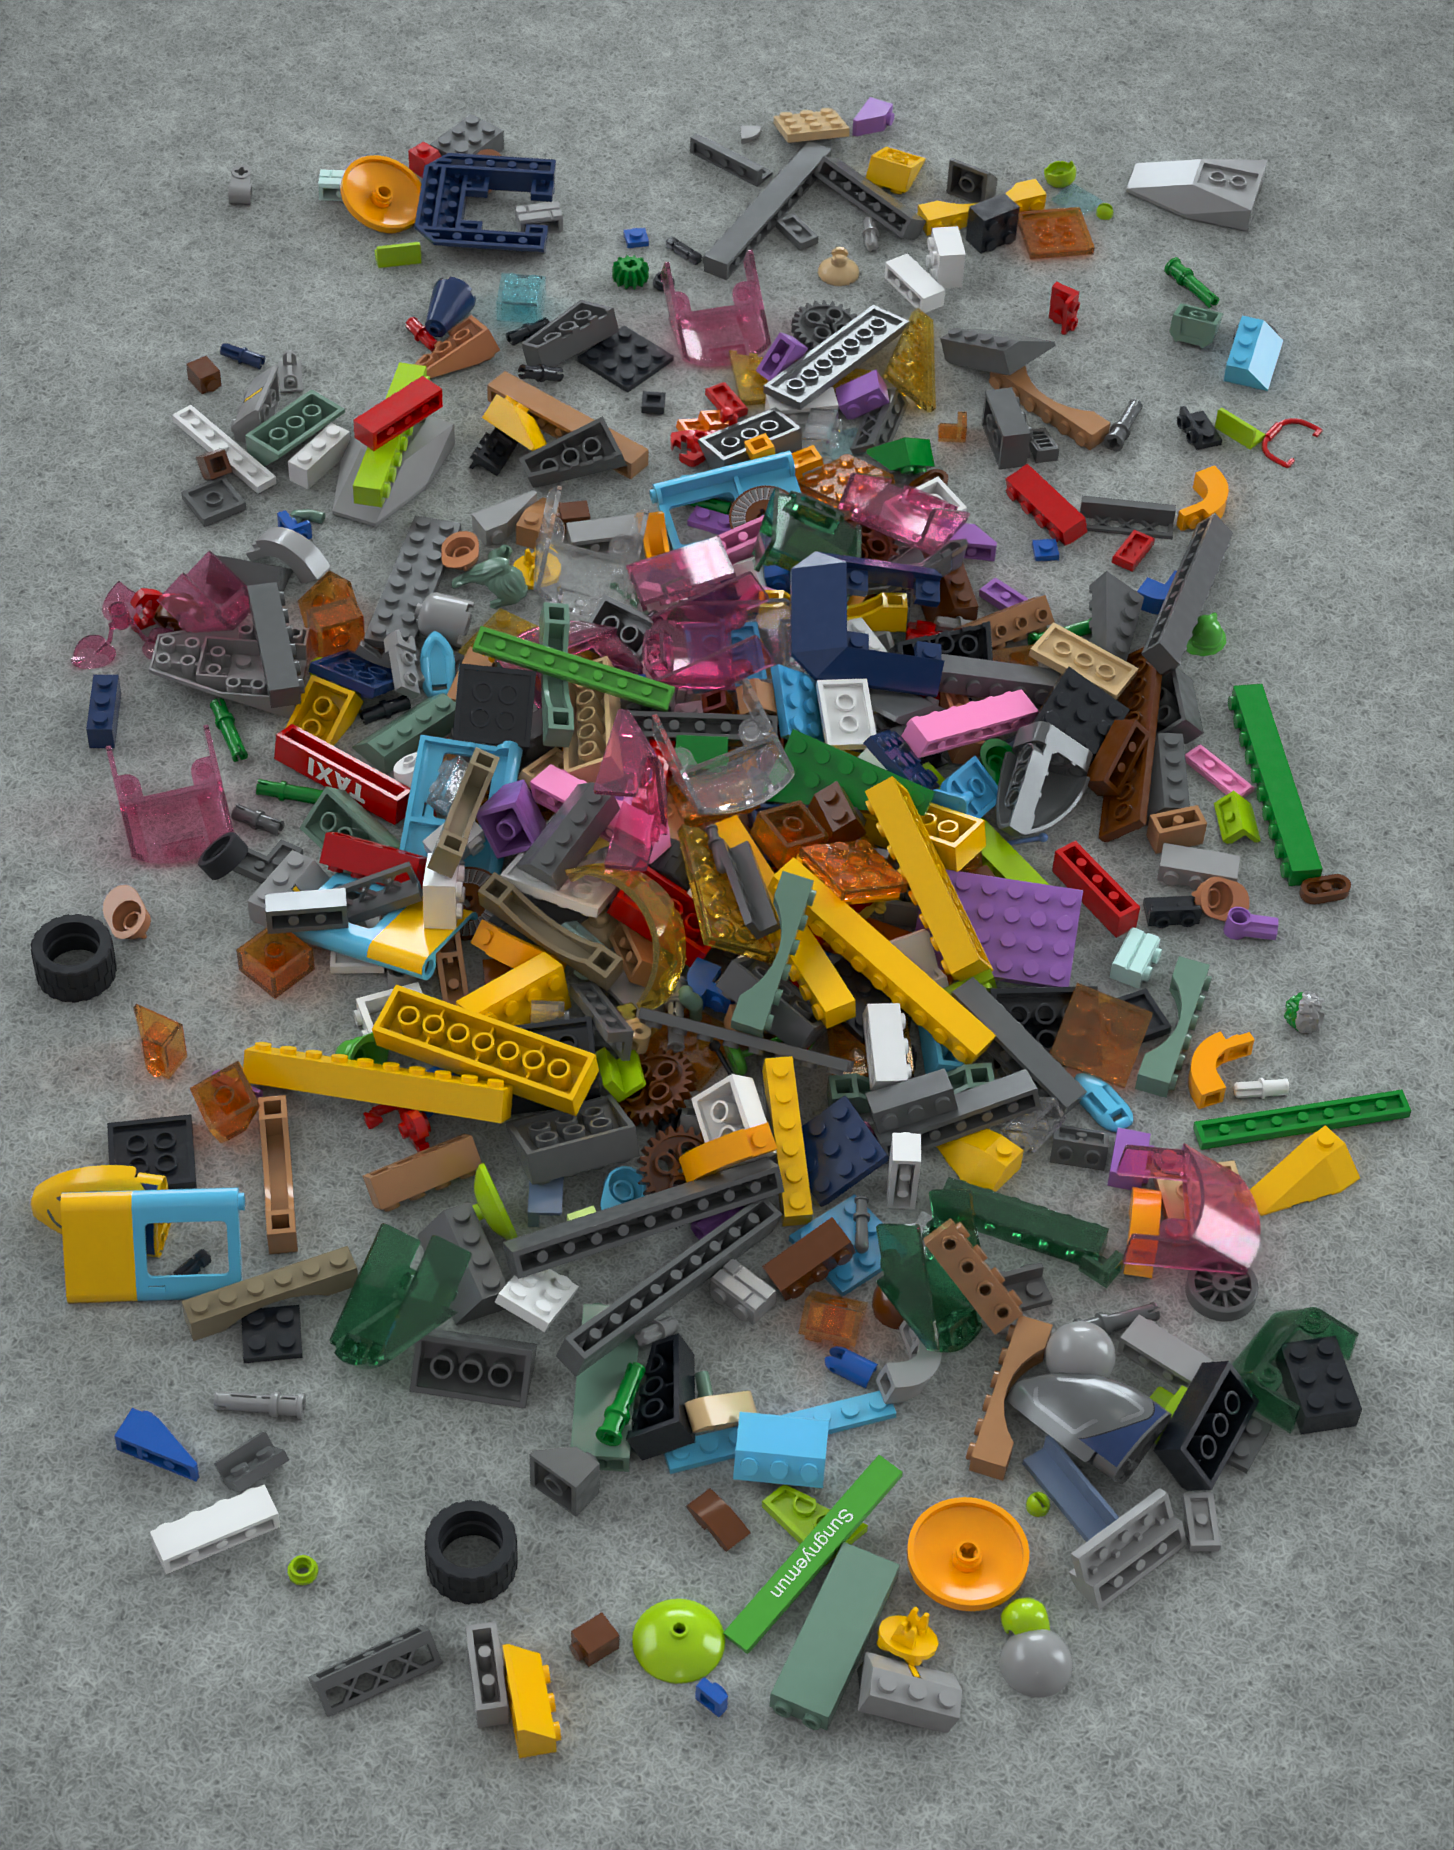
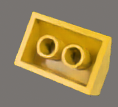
(530, 1702)

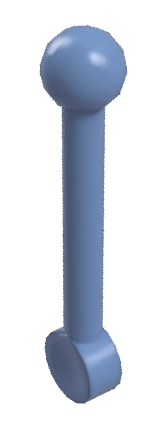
(1043, 837)

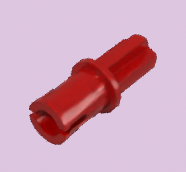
(420, 333)

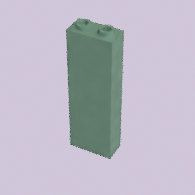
(594, 1393)
(834, 1637)

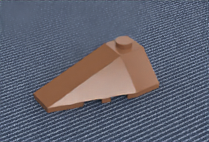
(466, 346)

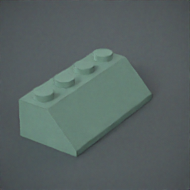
(291, 427)
(402, 735)
(341, 813)

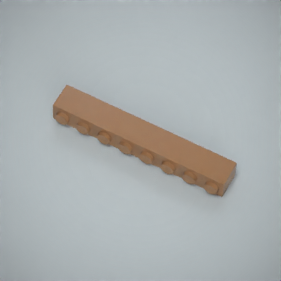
(560, 419)

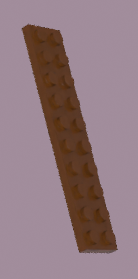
(1129, 809)

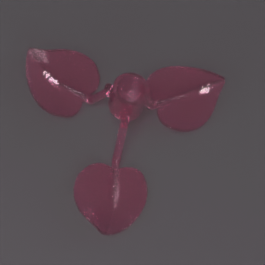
(93, 649)

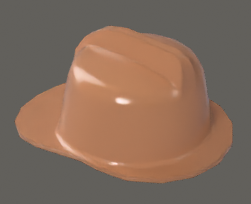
(460, 550)
(1220, 896)
(126, 913)

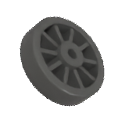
(1224, 1289)

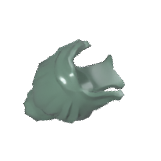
(501, 579)

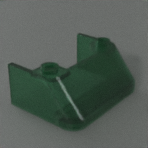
(1256, 1359)

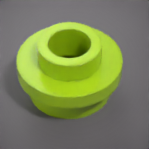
(302, 1561)

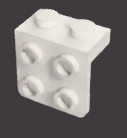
(921, 952)

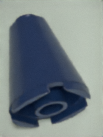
(448, 305)

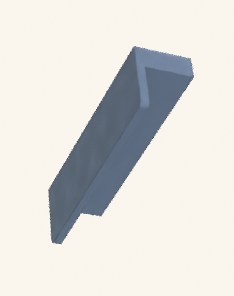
(544, 1200)
(1069, 1489)

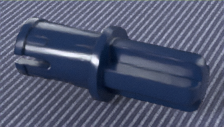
(242, 355)

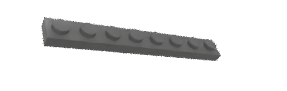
(734, 1038)

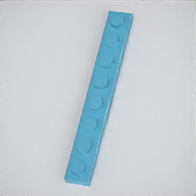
(841, 1415)

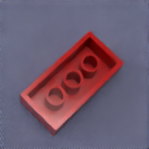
(628, 913)

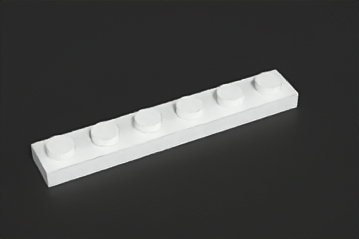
(212, 438)

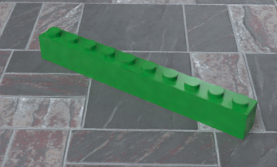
(1274, 784)

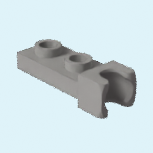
(402, 663)

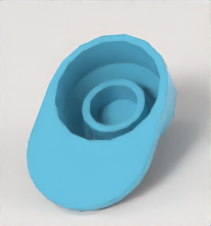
(621, 1186)

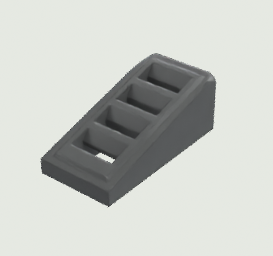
(1043, 446)

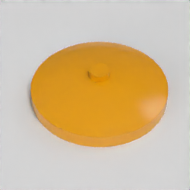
(381, 193)
(968, 1554)

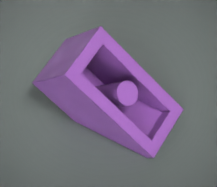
(873, 117)
(780, 356)
(979, 545)

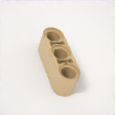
(718, 1411)

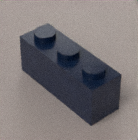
(103, 711)

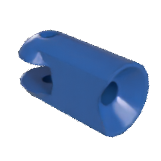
(850, 1365)

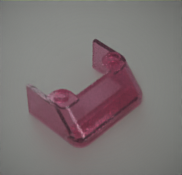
(207, 597)

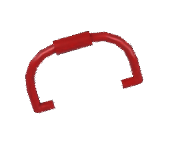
(1276, 428)

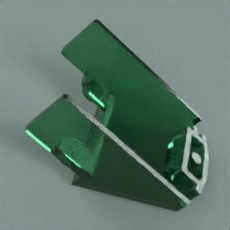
(798, 527)
(918, 1282)
(394, 1302)

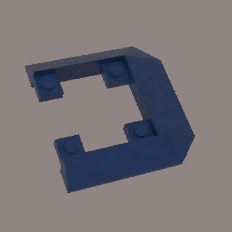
(459, 176)
(820, 623)

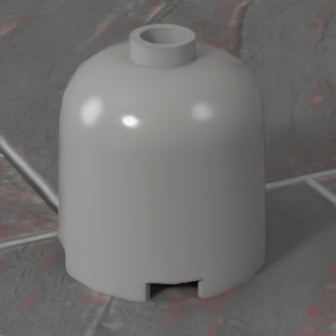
(445, 615)

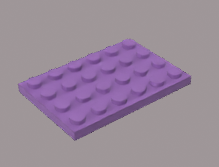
(1021, 926)

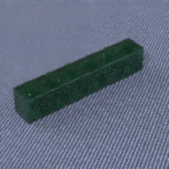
(1034, 1225)

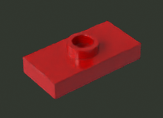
(723, 396)
(1133, 550)

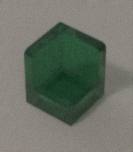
(1103, 1271)

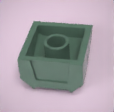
(1195, 325)

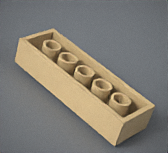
(592, 728)

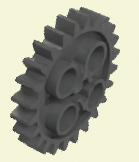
(819, 322)

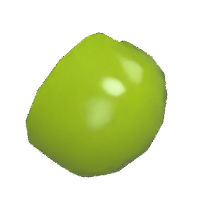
(1060, 174)
(1024, 1616)

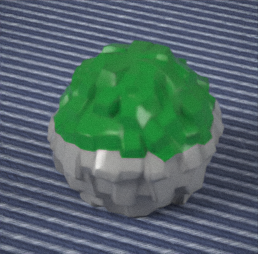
(1304, 1012)

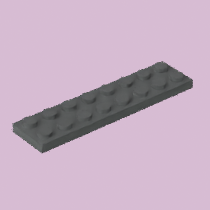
(835, 357)
(412, 579)

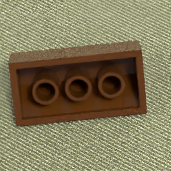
(955, 597)

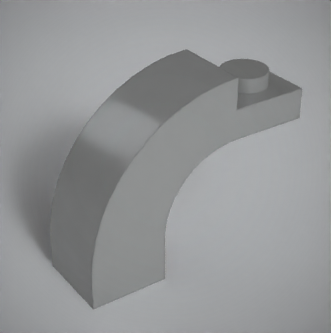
(292, 549)
(907, 1379)

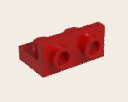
(1064, 307)

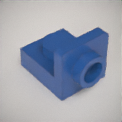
(303, 528)

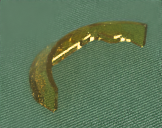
(664, 925)

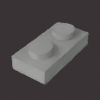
(1201, 1522)

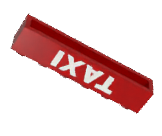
(342, 771)

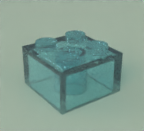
(521, 298)

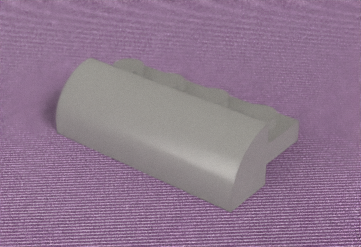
(1127, 1550)

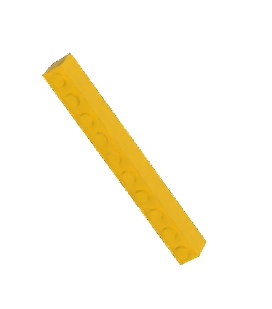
(810, 966)
(891, 971)
(378, 1083)

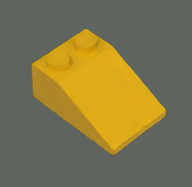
(894, 169)
(514, 421)
(326, 710)

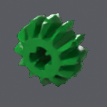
(630, 272)

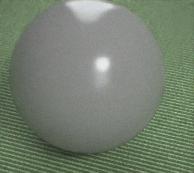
(1080, 1349)
(1036, 1663)

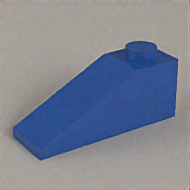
(151, 1441)

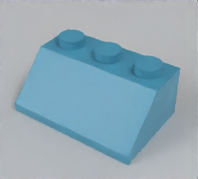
(1253, 354)
(781, 1449)

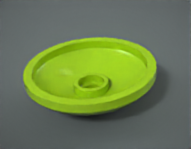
(490, 1205)
(678, 1656)

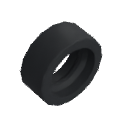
(223, 855)

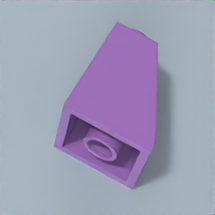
(511, 819)

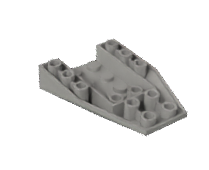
(1202, 189)
(424, 456)
(223, 663)

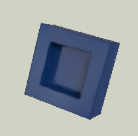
(636, 237)
(1045, 550)
(712, 1696)

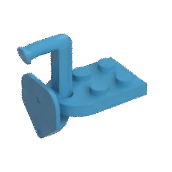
(968, 790)

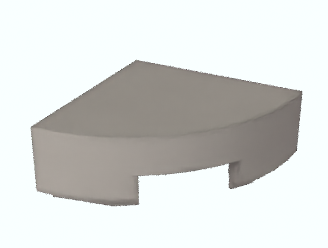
(749, 133)

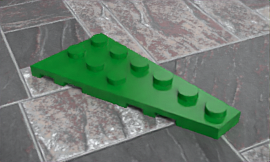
(822, 764)

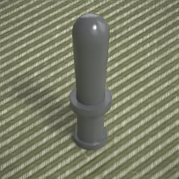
(712, 832)
(861, 1218)

